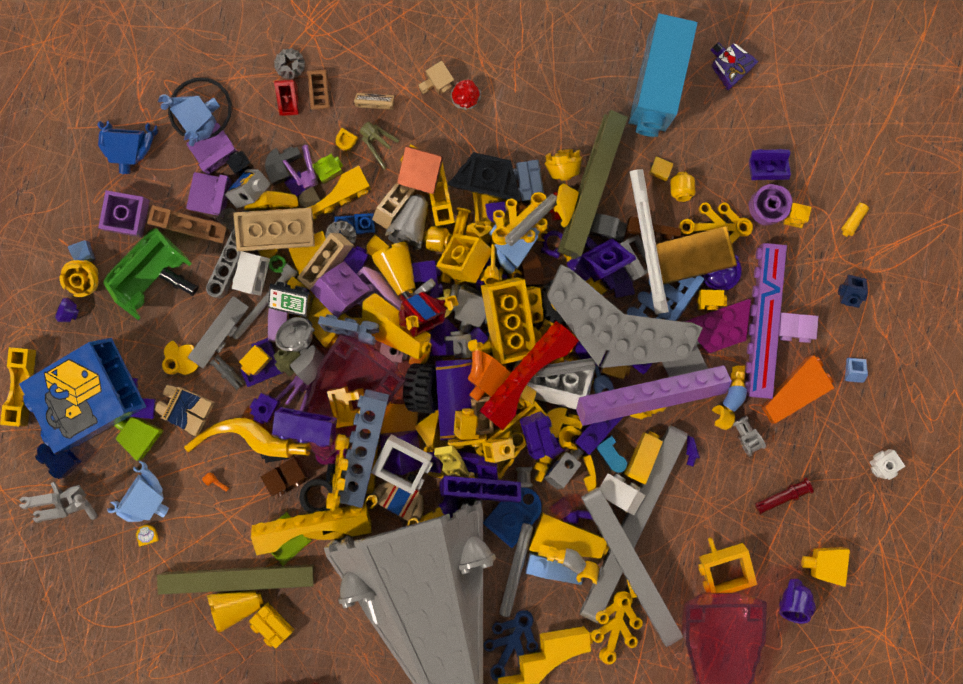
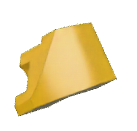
(566, 203)

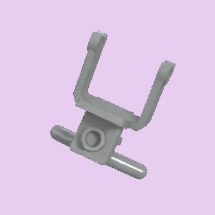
(65, 503)

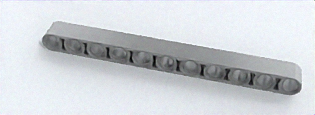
(634, 524)

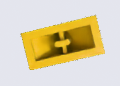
(430, 430)

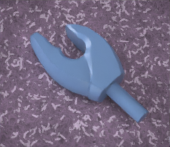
(602, 382)

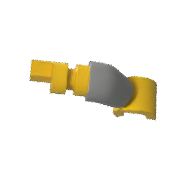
(573, 561)

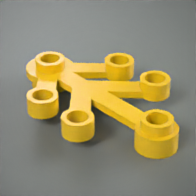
(718, 222)
(500, 232)
(341, 463)
(616, 625)

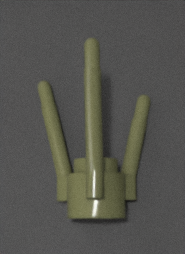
(372, 132)

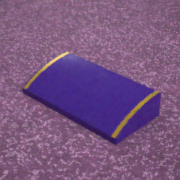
(452, 392)

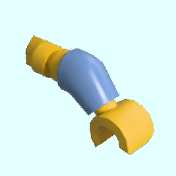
(734, 399)

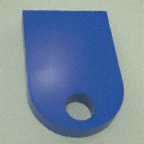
(508, 517)

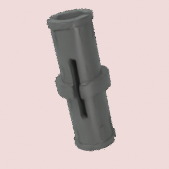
(227, 372)

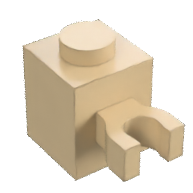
(438, 78)

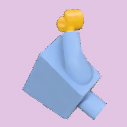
(512, 256)

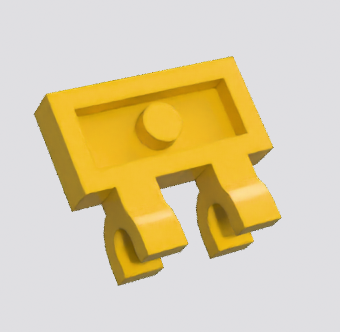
(341, 405)

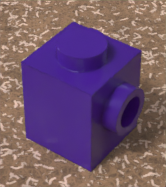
(264, 408)

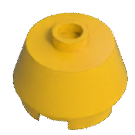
(564, 164)
(79, 277)

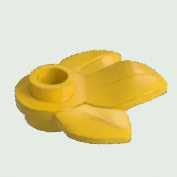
(179, 356)

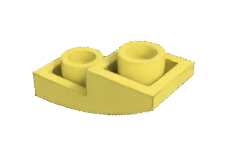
(452, 461)

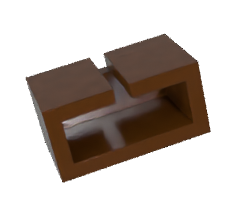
(284, 476)

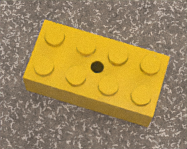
(505, 301)

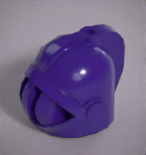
(798, 601)

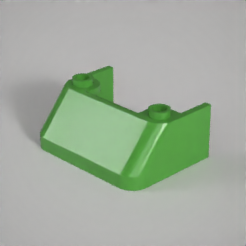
(141, 268)

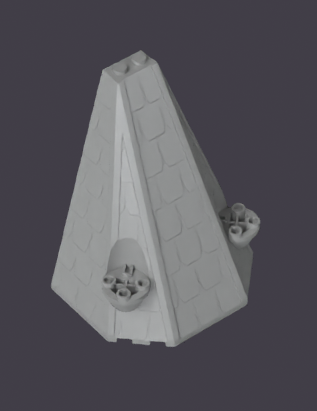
(422, 592)

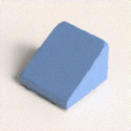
(856, 370)

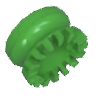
(275, 259)

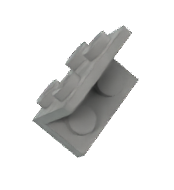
(692, 364)

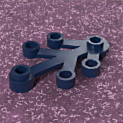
(512, 641)

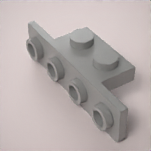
(221, 328)

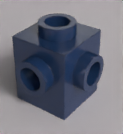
(853, 291)

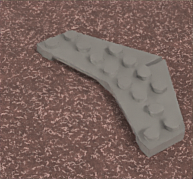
(604, 327)

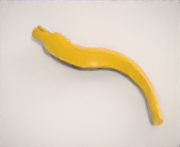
(256, 438)

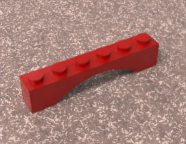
(553, 345)

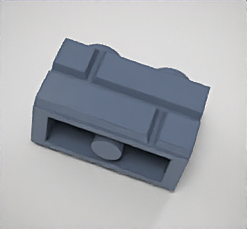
(529, 179)

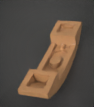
(186, 224)

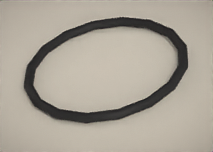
(204, 80)

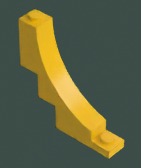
(555, 649)

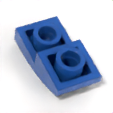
(361, 222)

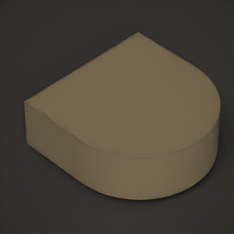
(309, 197)

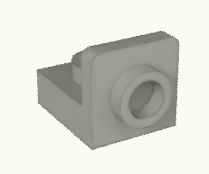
(460, 344)

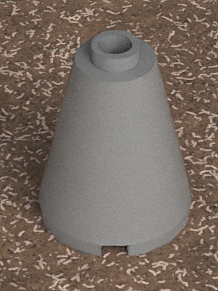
(410, 223)

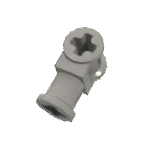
(750, 438)

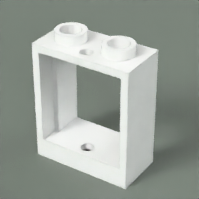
(418, 454)

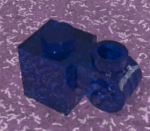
(58, 465)

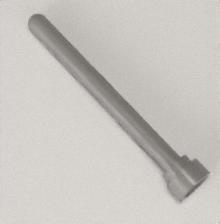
(288, 272)

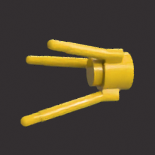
(491, 273)

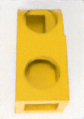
(535, 304)

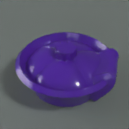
(725, 278)

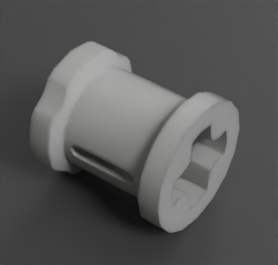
(524, 476)

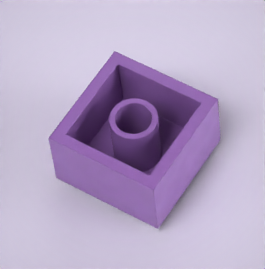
(124, 214)
(340, 289)

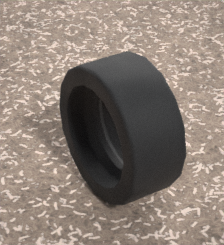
(304, 492)

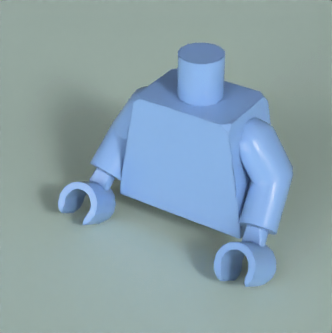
(141, 499)

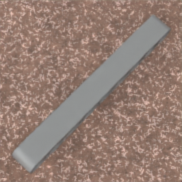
(632, 567)

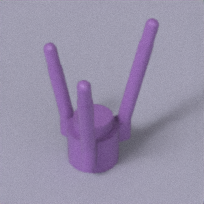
(308, 178)
(299, 385)

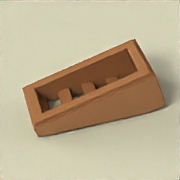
(310, 74)

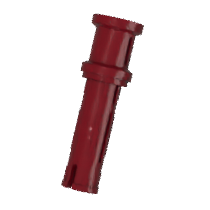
(792, 492)

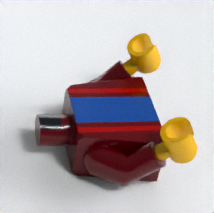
(423, 312)

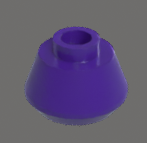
(66, 311)

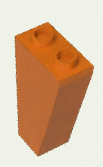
(798, 390)

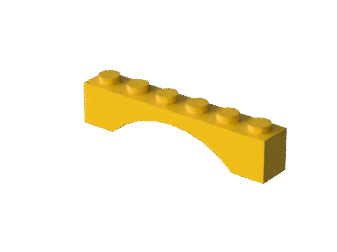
(349, 186)
(272, 535)

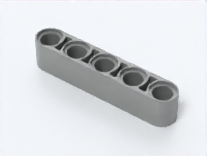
(224, 261)

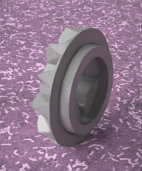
(297, 66)
(346, 229)

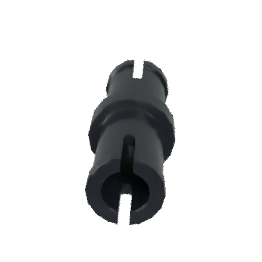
(178, 281)

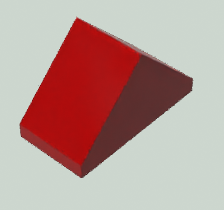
(287, 97)

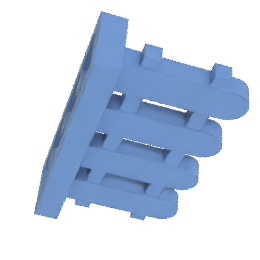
(674, 296)

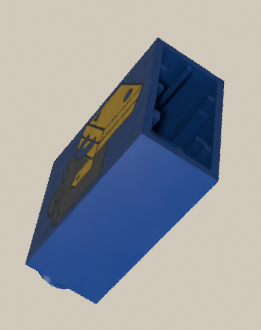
(81, 395)

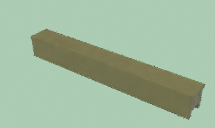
(592, 184)
(235, 579)

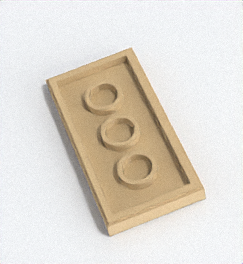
(274, 229)

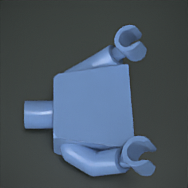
(192, 115)

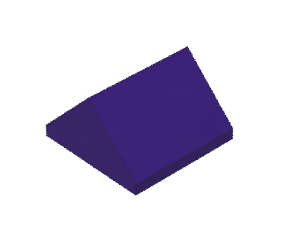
(606, 259)
(399, 462)

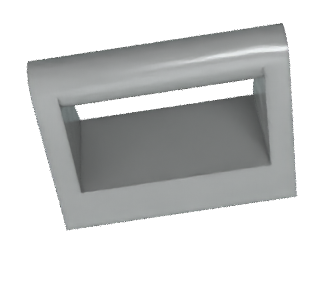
(634, 268)

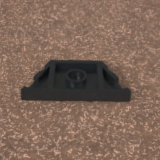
(487, 177)

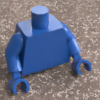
(124, 145)

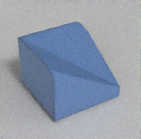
(81, 251)

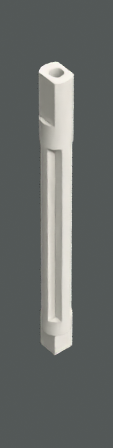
(649, 242)

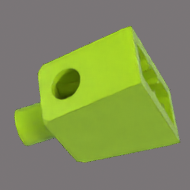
(137, 436)

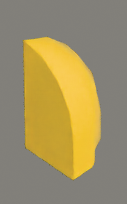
(479, 231)

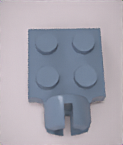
(350, 327)

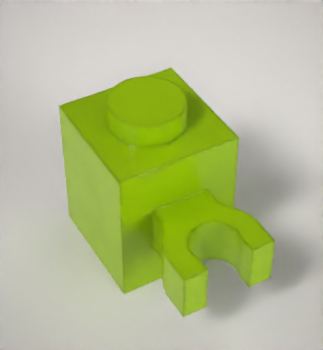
(328, 168)

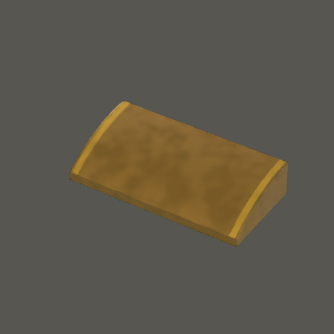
(696, 255)

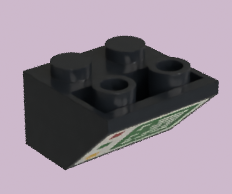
(289, 300)

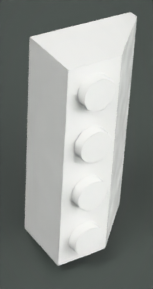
(562, 388)

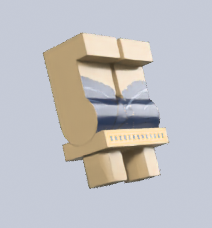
(179, 406)

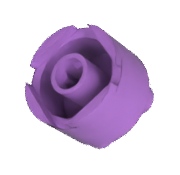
(770, 215)

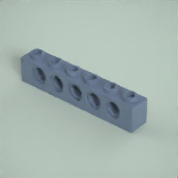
(377, 403)

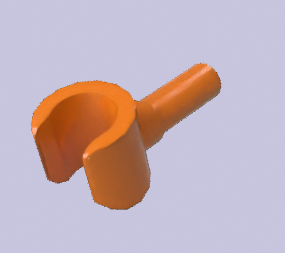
(210, 478)

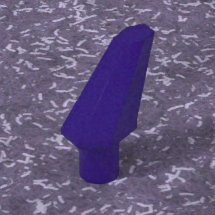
(692, 451)

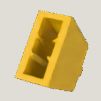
(828, 564)

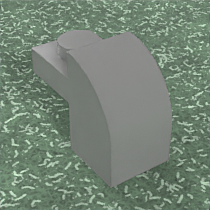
(307, 364)

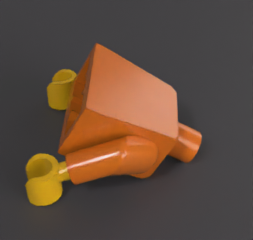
(485, 372)

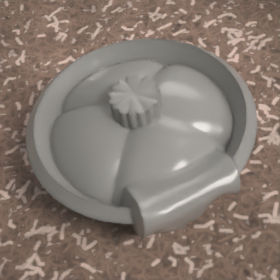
(294, 334)

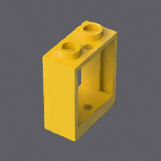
(726, 555)

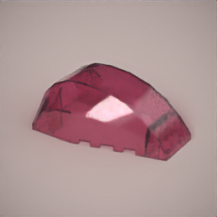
(353, 366)
(724, 637)

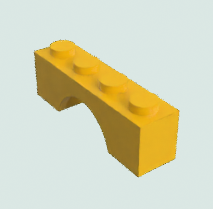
(21, 367)

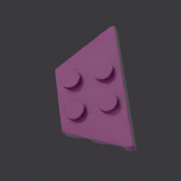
(723, 326)

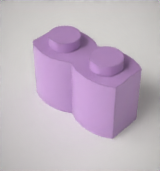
(798, 326)

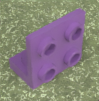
(213, 151)
(208, 193)

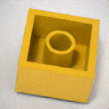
(464, 258)

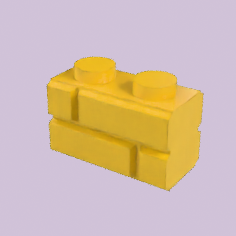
(271, 626)

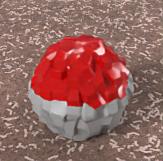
(465, 94)

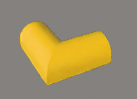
(274, 200)

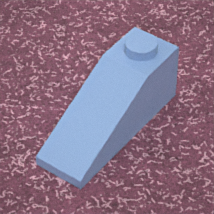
(551, 570)

